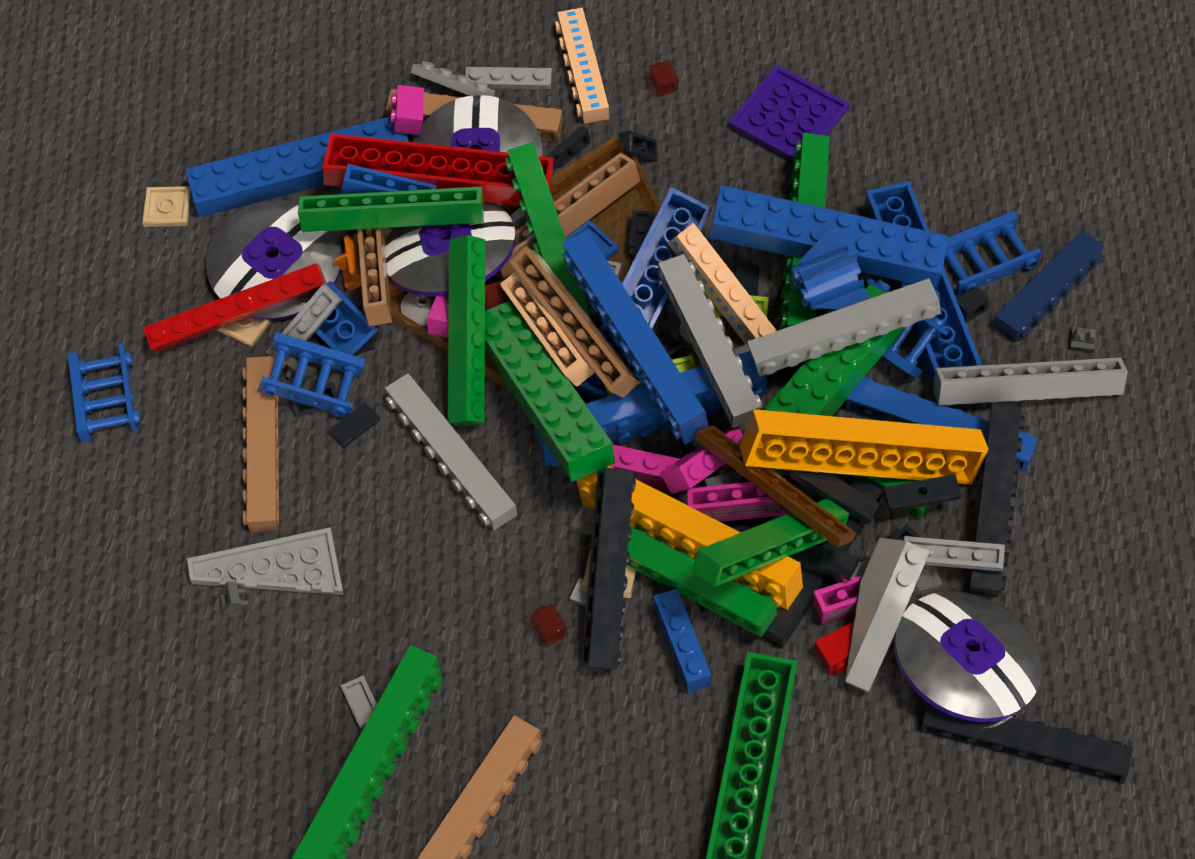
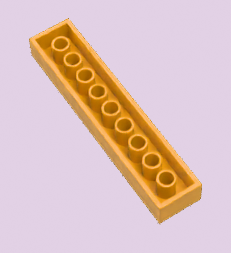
(861, 446)
(691, 530)

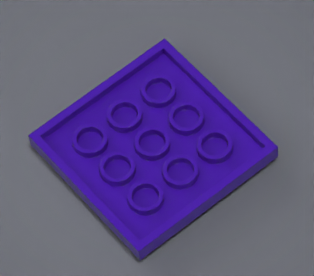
(784, 110)

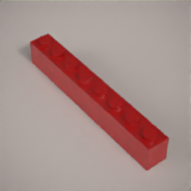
(234, 308)

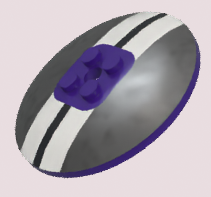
(481, 124)
(241, 246)
(420, 257)
(963, 682)

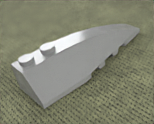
(880, 606)

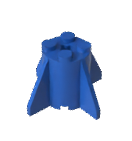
(829, 275)

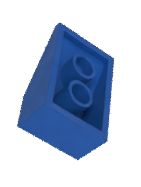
(346, 326)

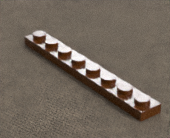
(777, 488)

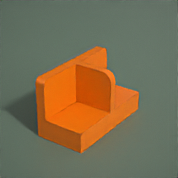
(350, 263)

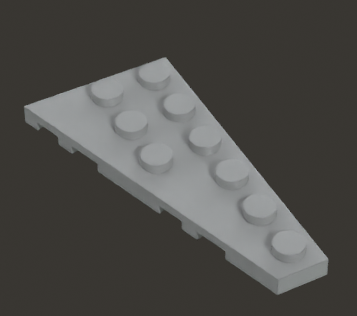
(285, 564)

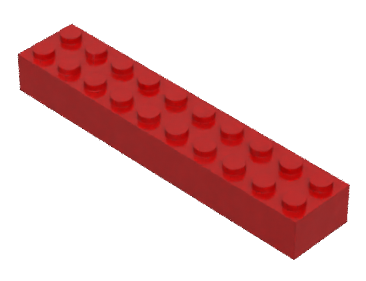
(429, 164)

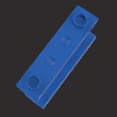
(986, 234)
(317, 354)
(909, 362)
(84, 406)

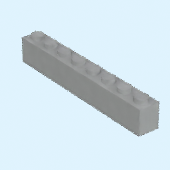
(844, 327)
(708, 339)
(1029, 381)
(451, 452)

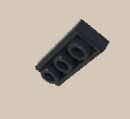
(934, 489)

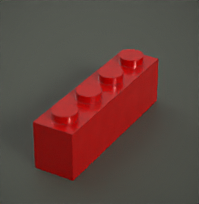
(835, 648)

